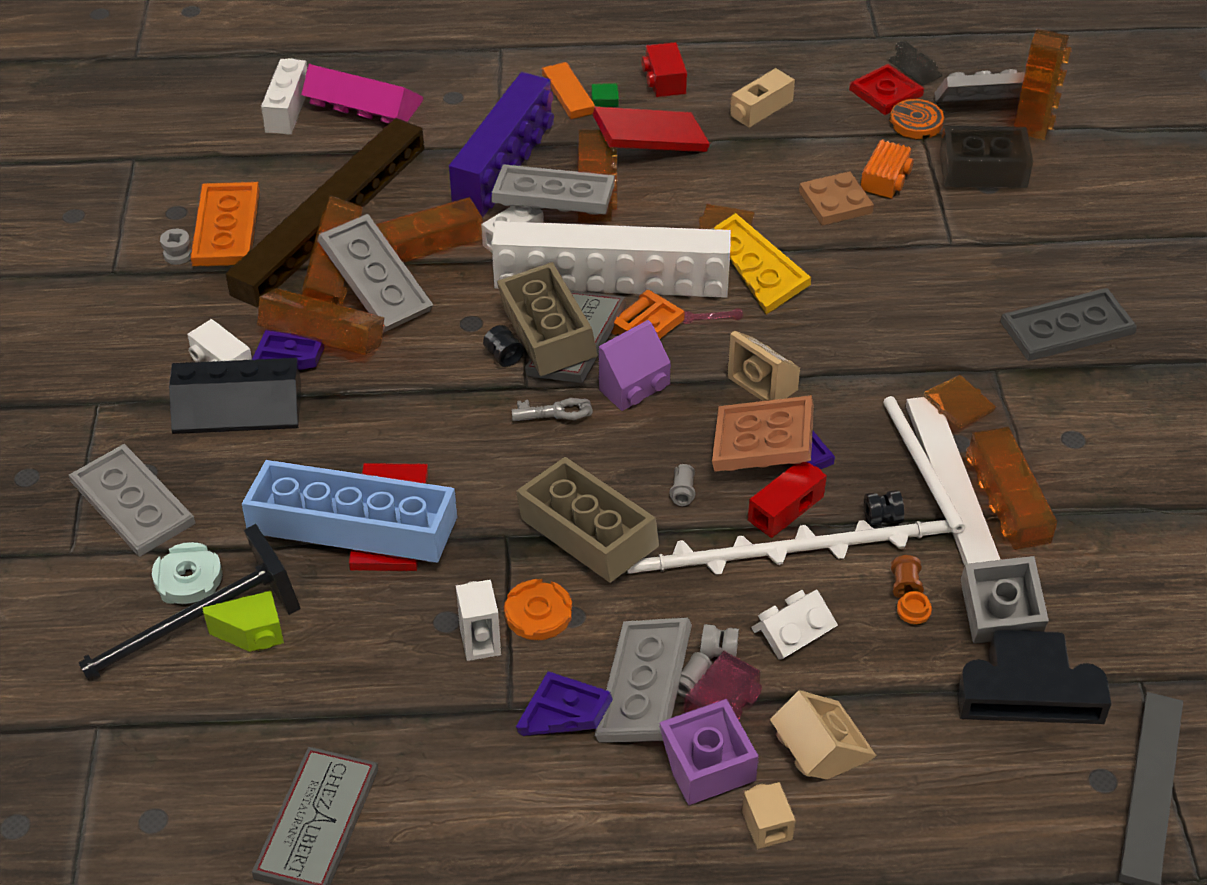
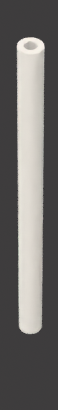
(924, 465)

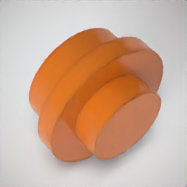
(914, 608)

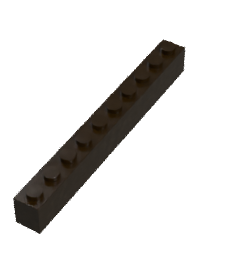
(293, 239)

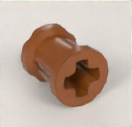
(906, 575)

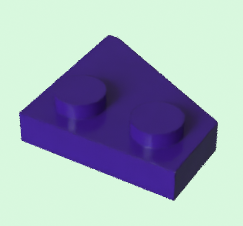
(287, 345)
(563, 707)

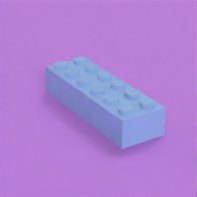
(351, 510)

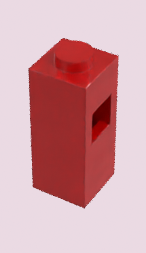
(786, 498)

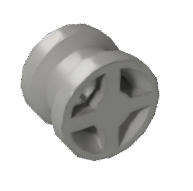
(176, 246)

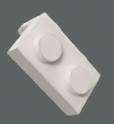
(796, 624)

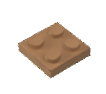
(836, 198)

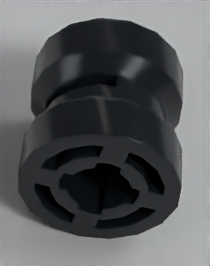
(503, 345)
(883, 508)

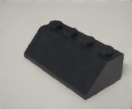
(235, 395)

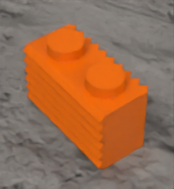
(887, 169)

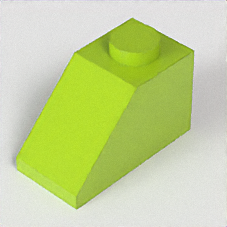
(246, 622)

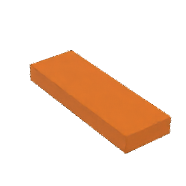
(568, 90)

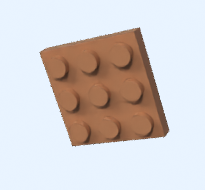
(763, 434)

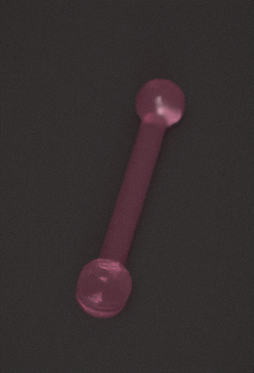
(737, 314)

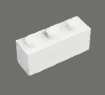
(284, 96)

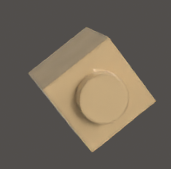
(768, 815)

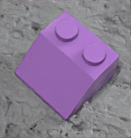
(633, 366)
(709, 751)

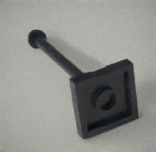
(268, 571)

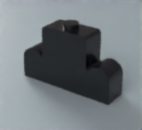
(1032, 682)

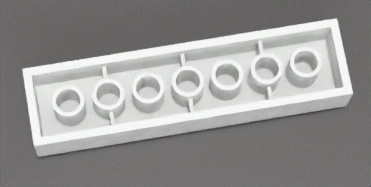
(617, 257)

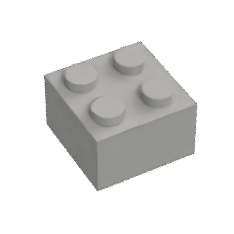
(1003, 597)

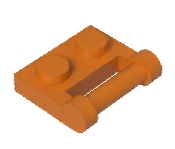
(659, 312)

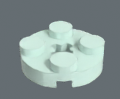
(192, 588)

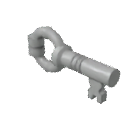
(557, 410)

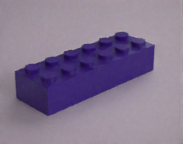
(501, 139)

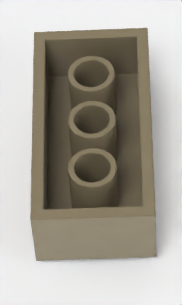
(547, 319)
(588, 519)

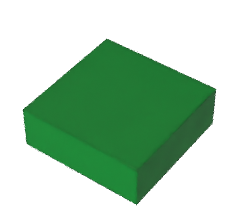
(605, 95)

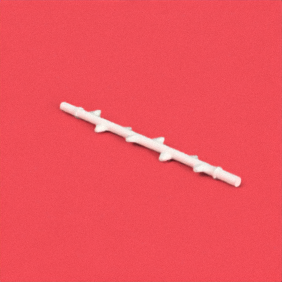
(777, 550)

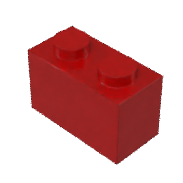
(665, 69)

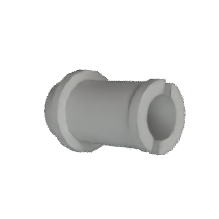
(682, 490)
(693, 672)

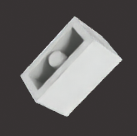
(478, 620)

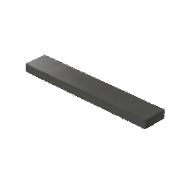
(1151, 791)

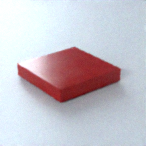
(885, 88)

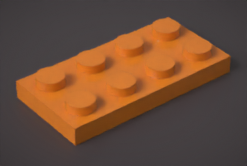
(225, 223)

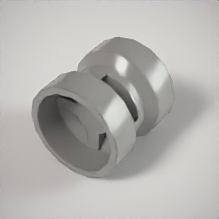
(711, 641)

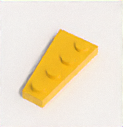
(762, 266)

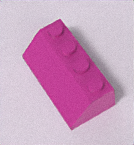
(359, 94)

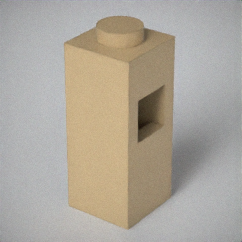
(762, 97)

